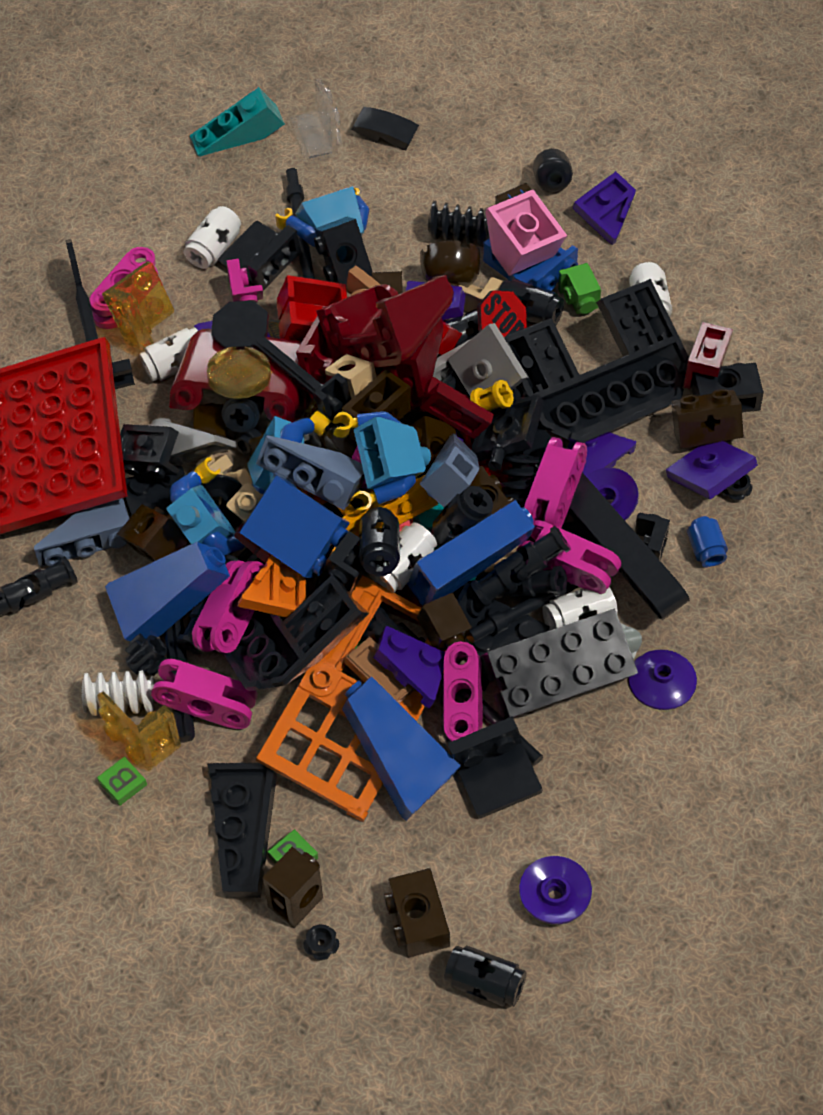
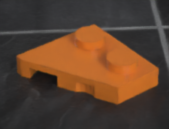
(275, 590)

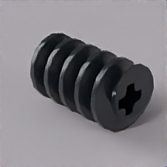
(458, 224)
(522, 476)

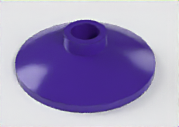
(617, 486)
(660, 691)
(559, 875)

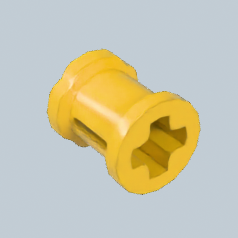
(493, 396)

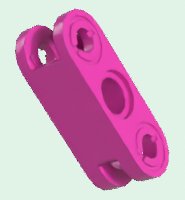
(120, 271)
(556, 481)
(586, 562)
(221, 610)
(462, 677)
(204, 694)

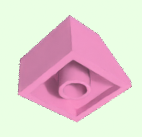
(523, 232)

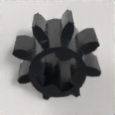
(145, 654)

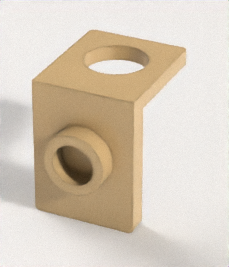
(357, 377)

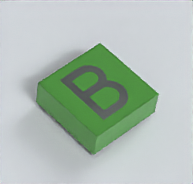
(122, 781)
(293, 840)

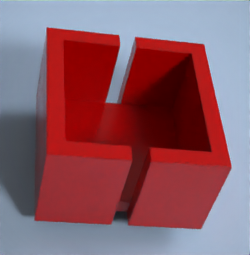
(300, 301)

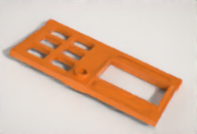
(327, 686)

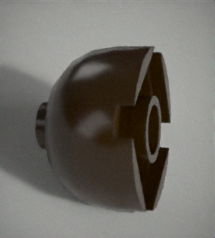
(450, 259)

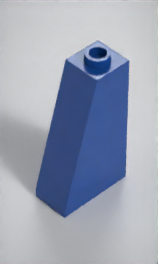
(470, 553)
(166, 589)
(399, 748)

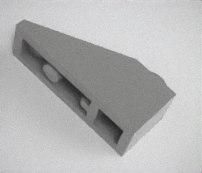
(193, 444)

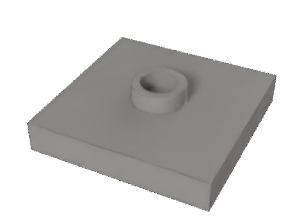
(487, 360)

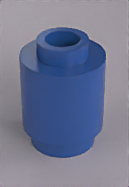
(707, 541)

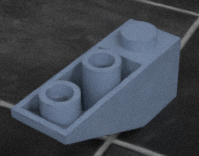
(314, 469)
(450, 471)
(84, 533)

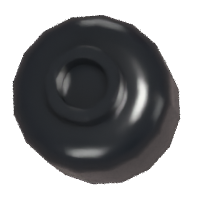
(551, 167)

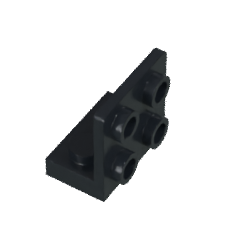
(263, 252)
(495, 767)

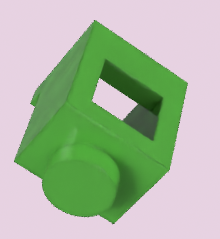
(580, 288)

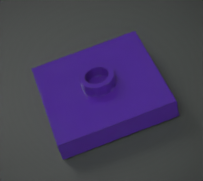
(711, 468)

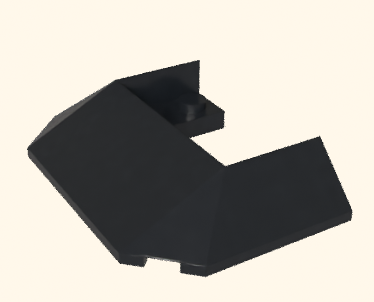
(616, 392)
(282, 648)

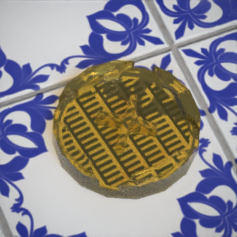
(238, 372)

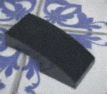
(377, 124)

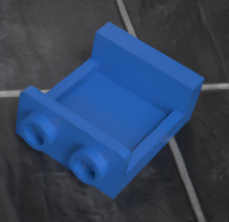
(539, 275)
(294, 528)

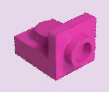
(238, 279)

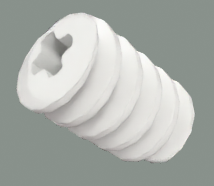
(122, 693)

